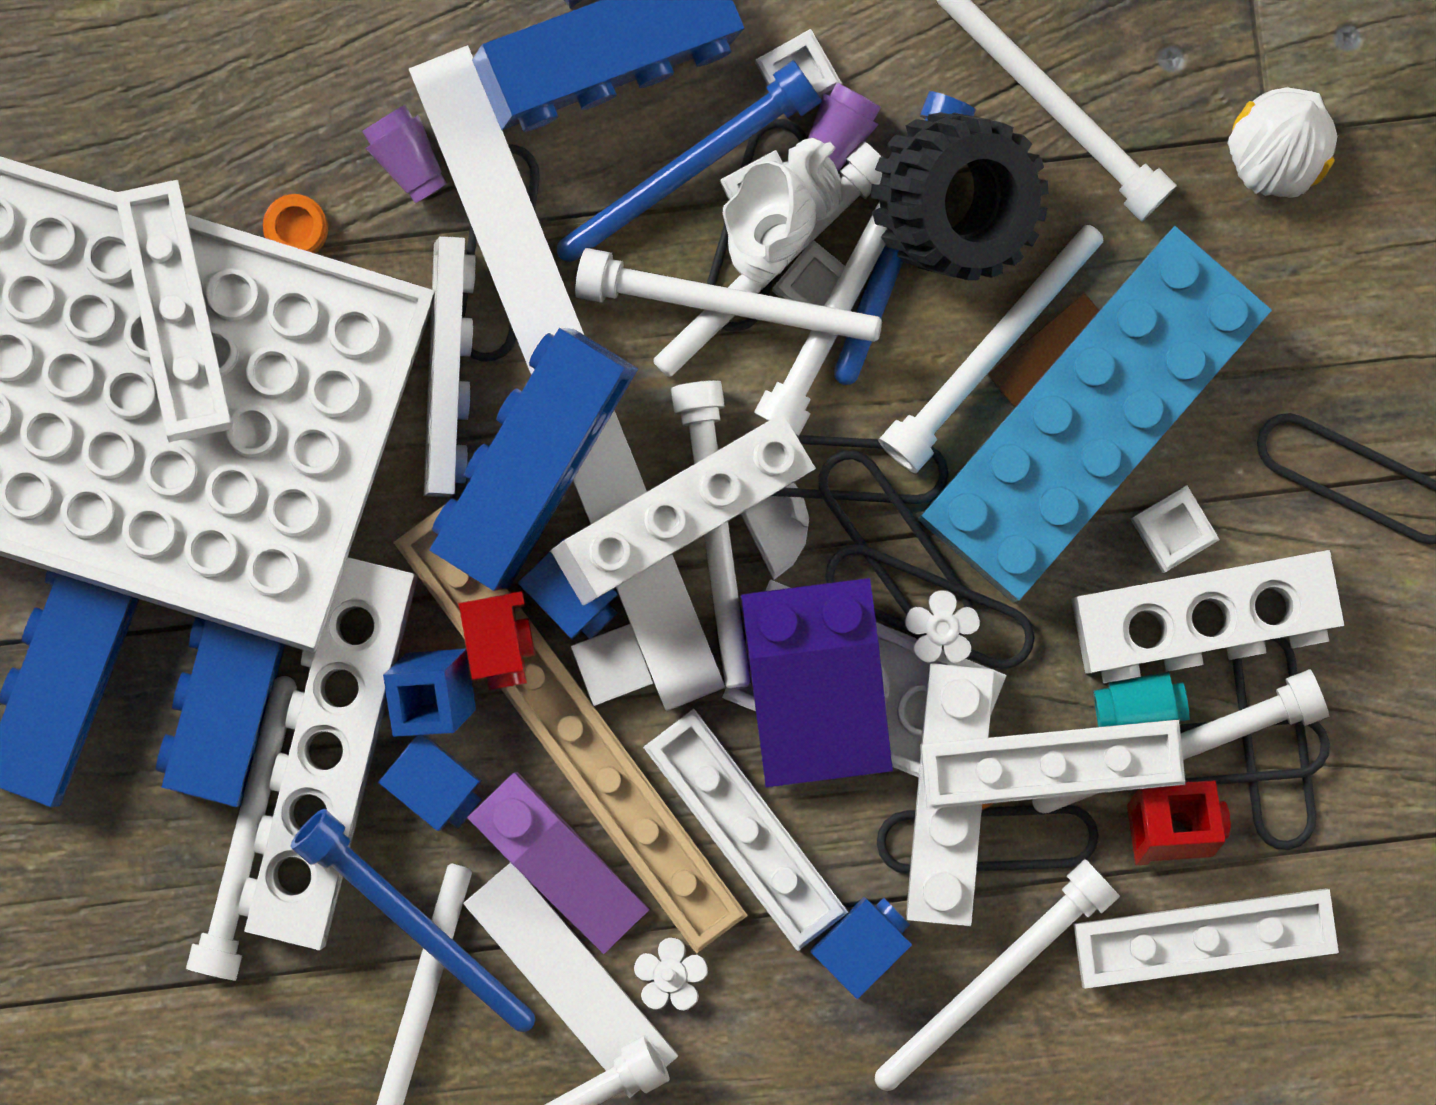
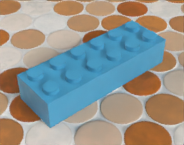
(1094, 415)

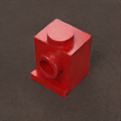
(497, 639)
(1194, 806)

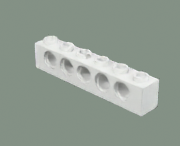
(308, 916)

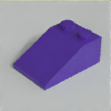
(817, 682)

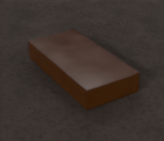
(1032, 360)

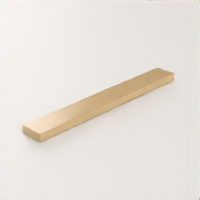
(594, 763)

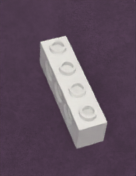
(682, 509)
(1302, 580)

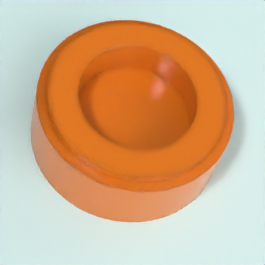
(296, 223)

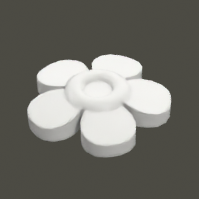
(942, 628)
(670, 975)

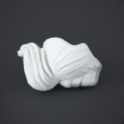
(780, 207)

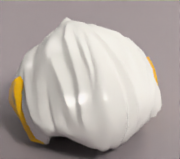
(1283, 142)

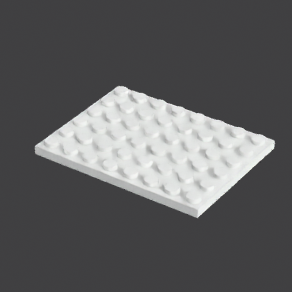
(217, 523)

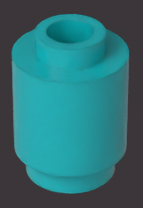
(1141, 701)

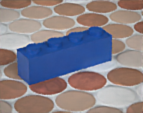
(596, 50)
(532, 457)
(59, 685)
(220, 712)

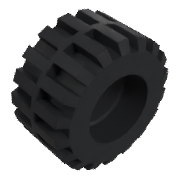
(1002, 204)

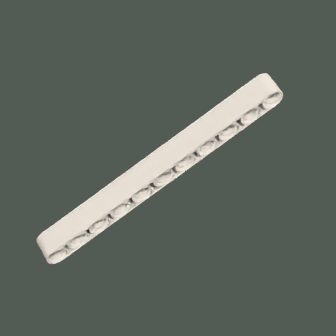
(538, 306)

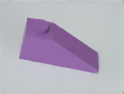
(558, 862)

